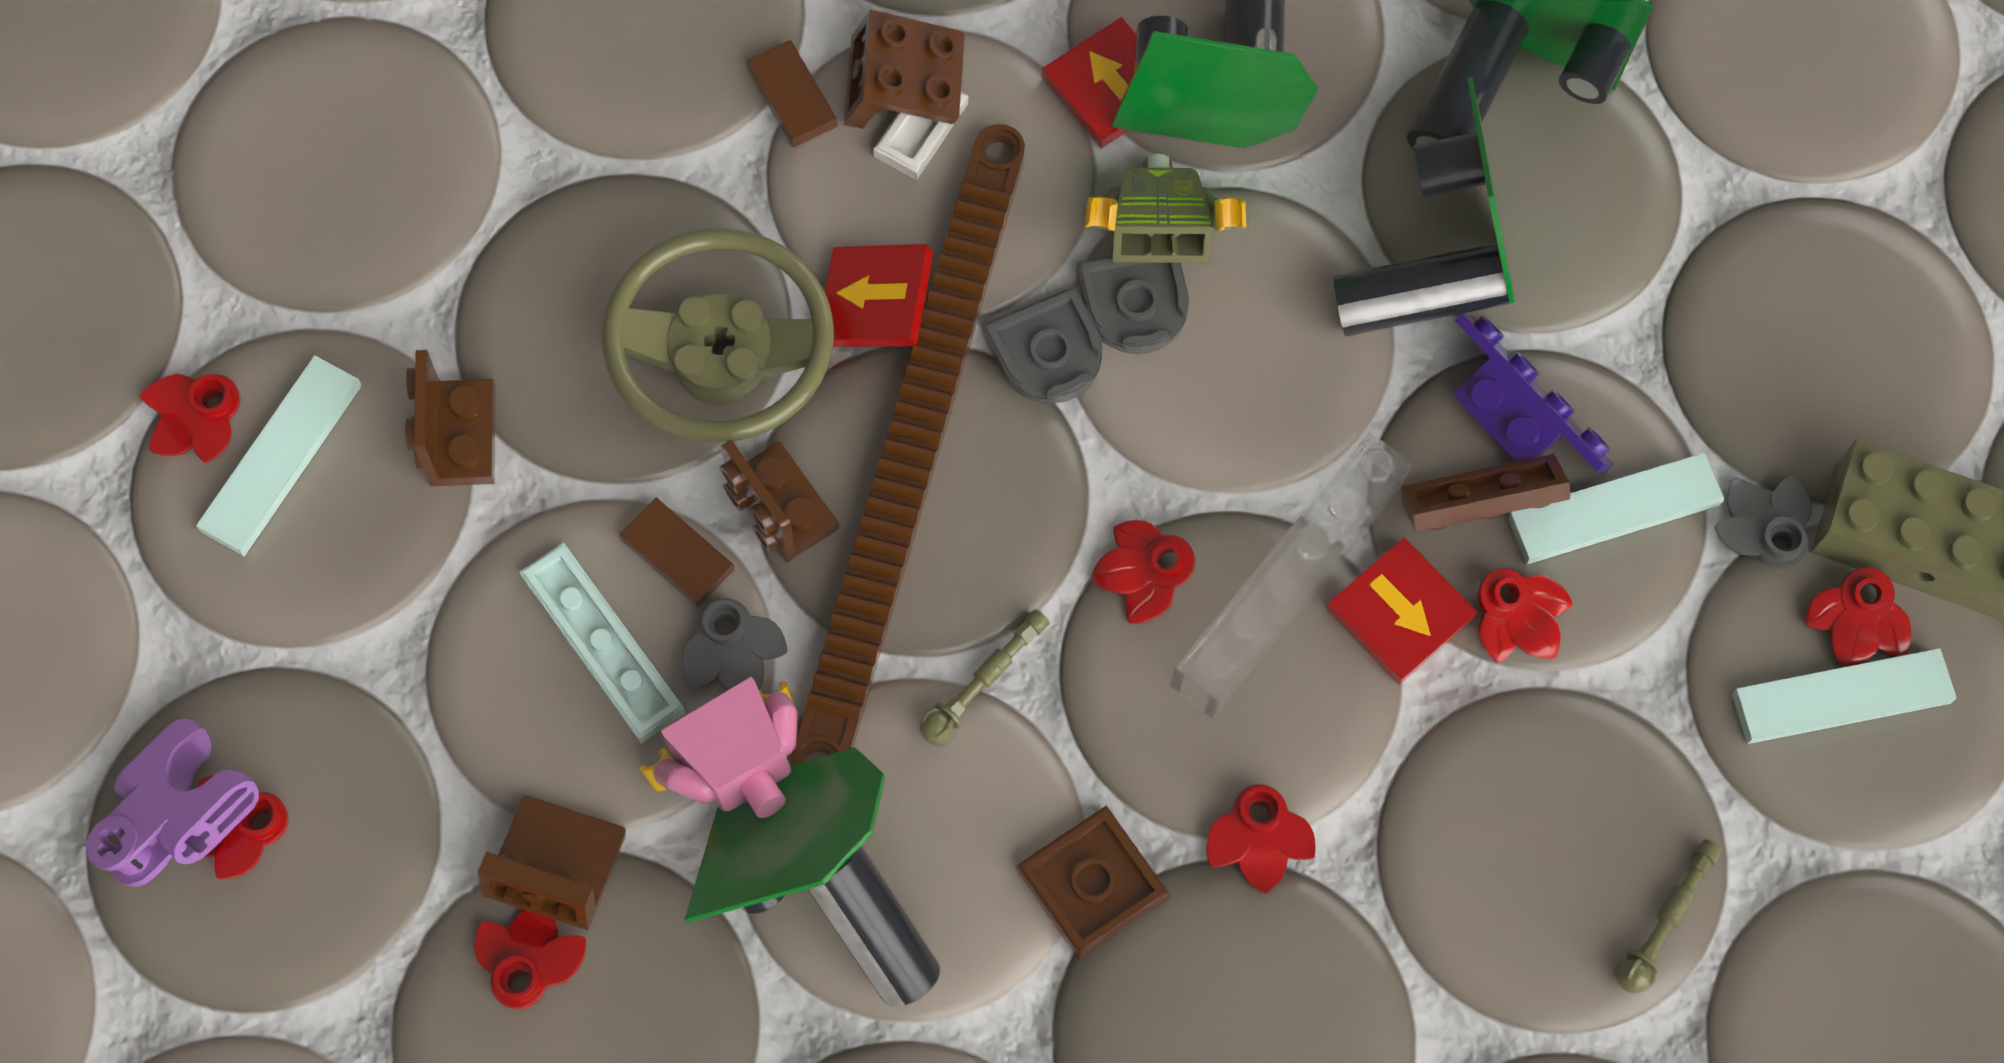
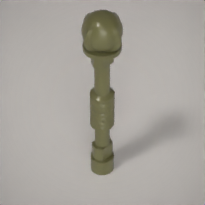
(939, 722)
(1639, 969)

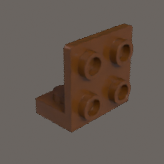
(903, 69)
(451, 426)
(778, 497)
(553, 862)

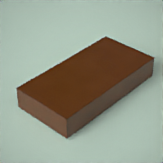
(792, 93)
(677, 552)

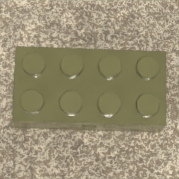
(1916, 526)

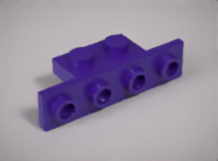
(1516, 407)

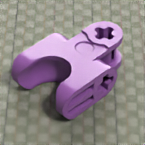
(162, 814)

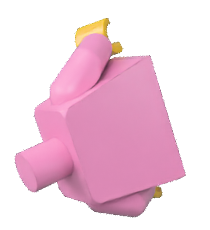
(730, 750)

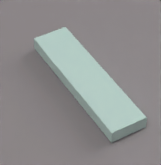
(279, 456)
(1616, 508)
(602, 643)
(1843, 696)

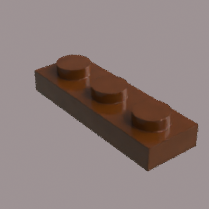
(1485, 493)

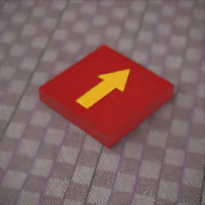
(1095, 78)
(878, 294)
(1401, 610)

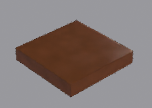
(1092, 882)

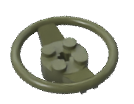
(685, 340)

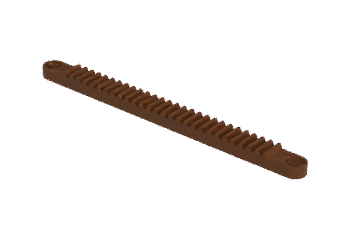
(910, 450)

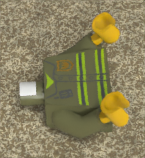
(1163, 214)

